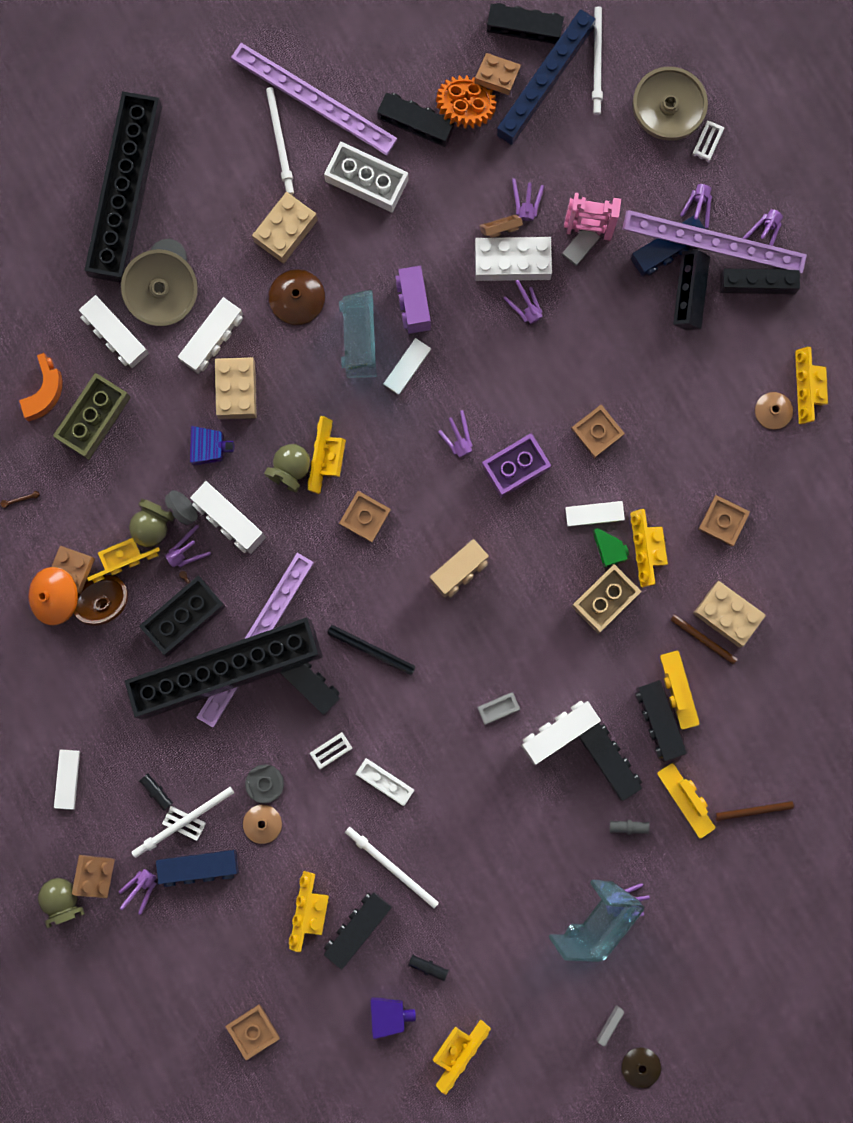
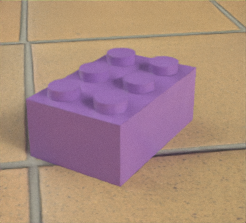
(413, 300)
(516, 465)

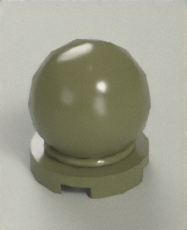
(289, 465)
(149, 525)
(58, 902)

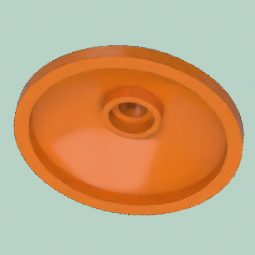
(53, 596)

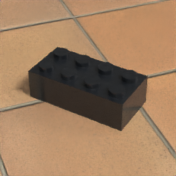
(182, 616)

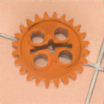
(465, 102)

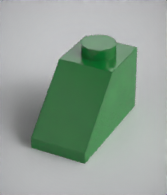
(610, 548)

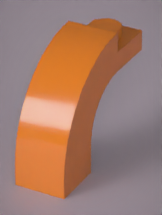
(49, 393)

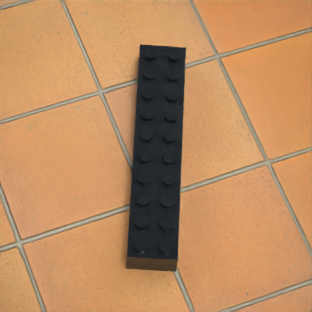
(123, 186)
(223, 668)

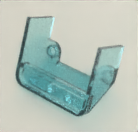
(359, 334)
(604, 926)

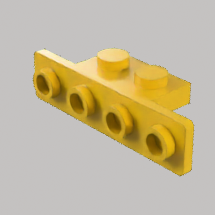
(810, 385)
(327, 455)
(648, 546)
(119, 556)
(679, 688)
(687, 800)
(309, 912)
(457, 1052)

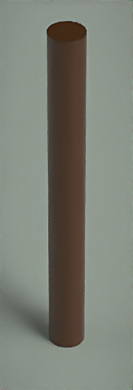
(702, 638)
(754, 810)

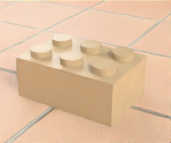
(285, 227)
(235, 388)
(459, 569)
(606, 598)
(729, 614)

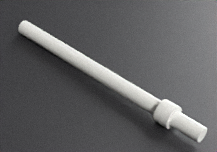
(597, 94)
(286, 174)
(362, 842)
(150, 843)

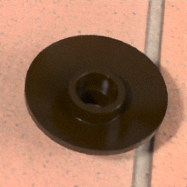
(637, 1058)

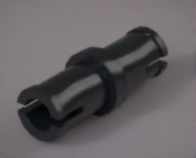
(155, 791)
(428, 967)

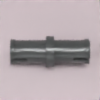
(629, 827)

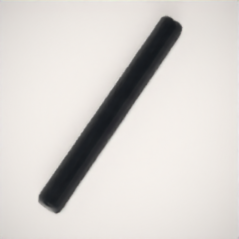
(371, 649)

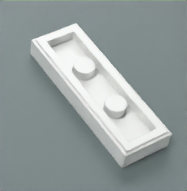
(407, 366)
(594, 513)
(67, 779)
(384, 782)

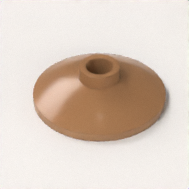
(765, 414)
(272, 824)

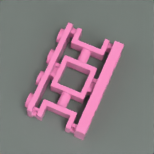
(592, 216)

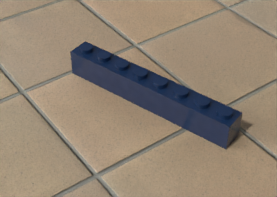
(546, 77)

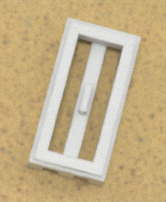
(702, 155)
(344, 742)
(199, 830)

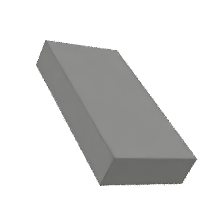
(580, 246)
(498, 708)
(610, 1026)

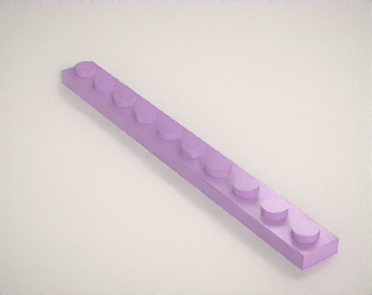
(314, 99)
(713, 241)
(266, 621)

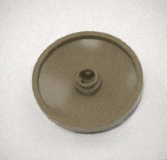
(670, 103)
(159, 287)

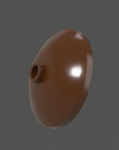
(300, 308)
(101, 601)

